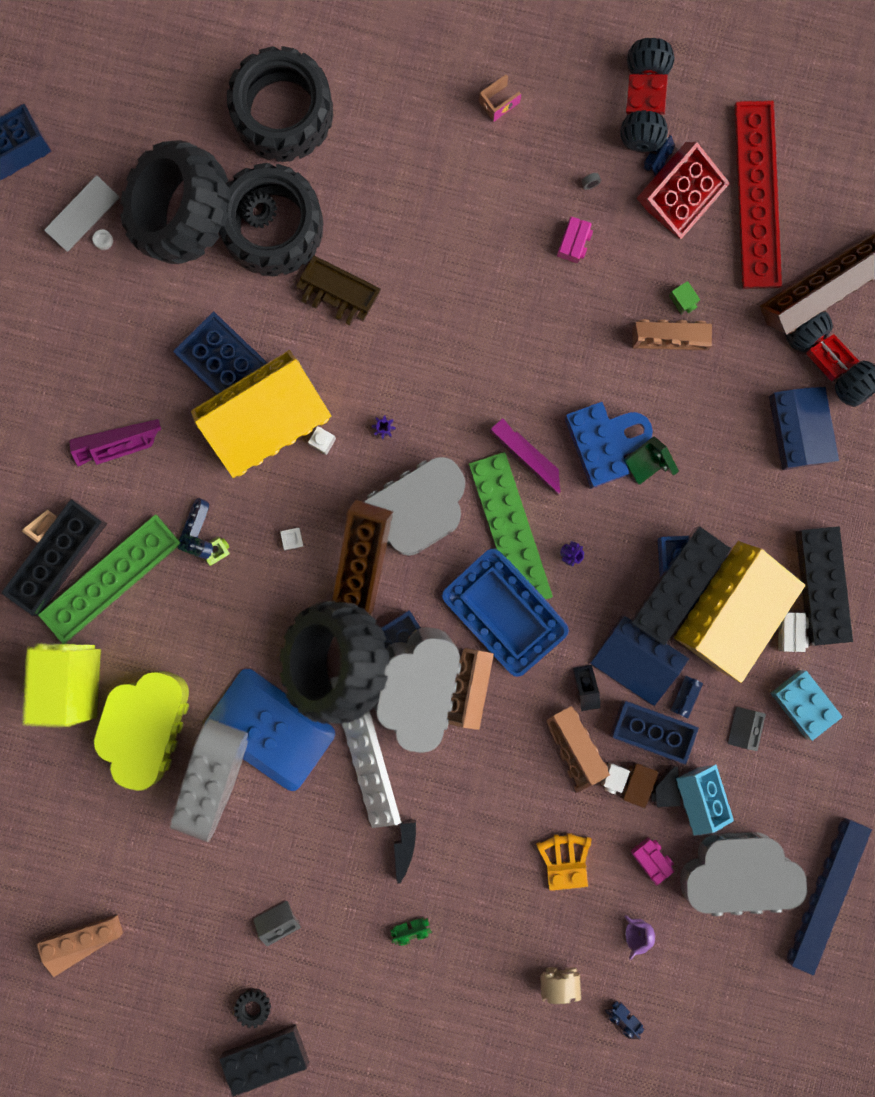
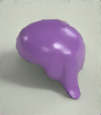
(641, 943)

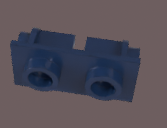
(657, 161)
(686, 696)
(630, 1027)

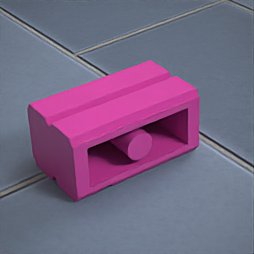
(574, 239)
(652, 860)

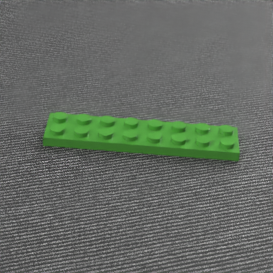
(508, 519)
(109, 579)

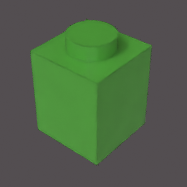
(684, 298)

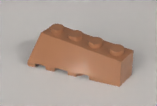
(672, 335)
(470, 689)
(577, 749)
(70, 947)

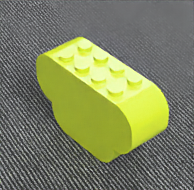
(141, 728)

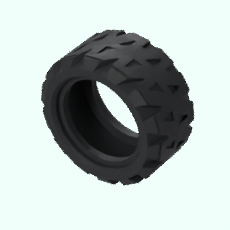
(275, 66)
(295, 251)

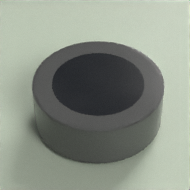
(591, 181)

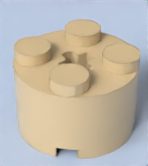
(560, 985)

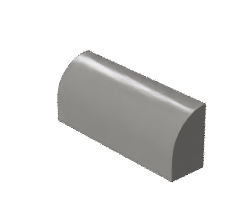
(81, 213)

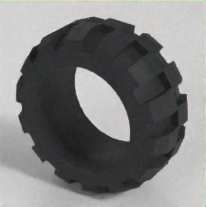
(200, 210)
(360, 669)

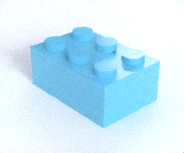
(806, 705)
(705, 800)

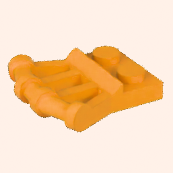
(566, 874)

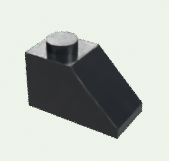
(586, 688)
(666, 789)

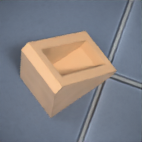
(40, 526)

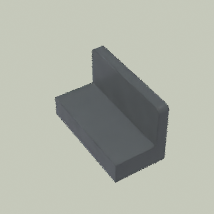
(746, 728)
(276, 923)

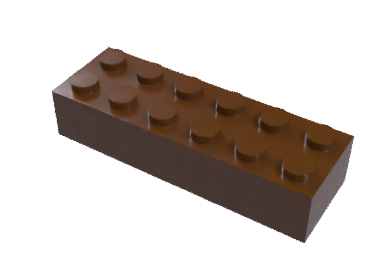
(362, 555)

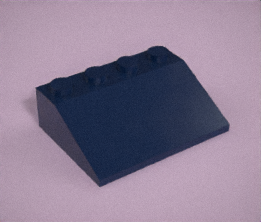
(20, 141)
(218, 354)
(803, 427)
(639, 661)

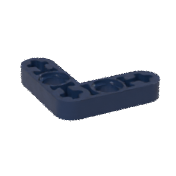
(189, 537)

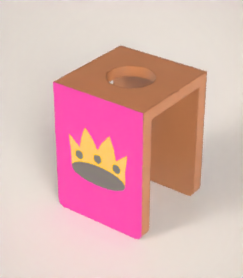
(493, 89)

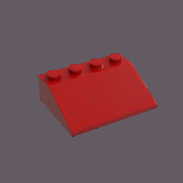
(683, 189)

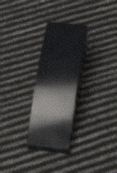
(405, 848)

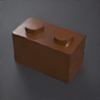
(639, 784)

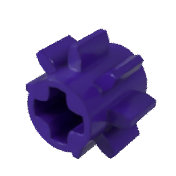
(385, 422)
(572, 553)

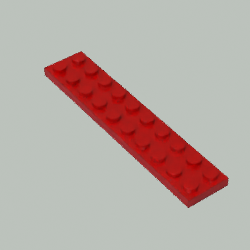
(758, 194)

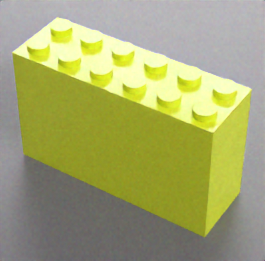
(62, 684)

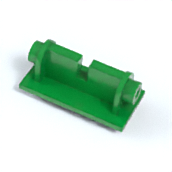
(404, 935)

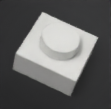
(291, 539)

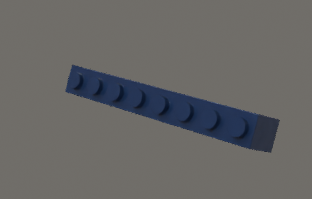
(829, 896)

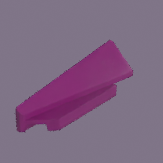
(114, 442)
(527, 455)

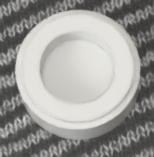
(102, 239)

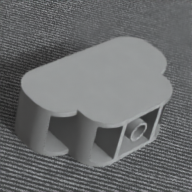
(422, 504)
(419, 688)
(209, 780)
(742, 875)

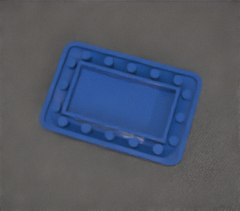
(505, 612)
(278, 737)

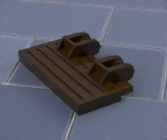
(339, 287)

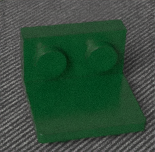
(649, 459)

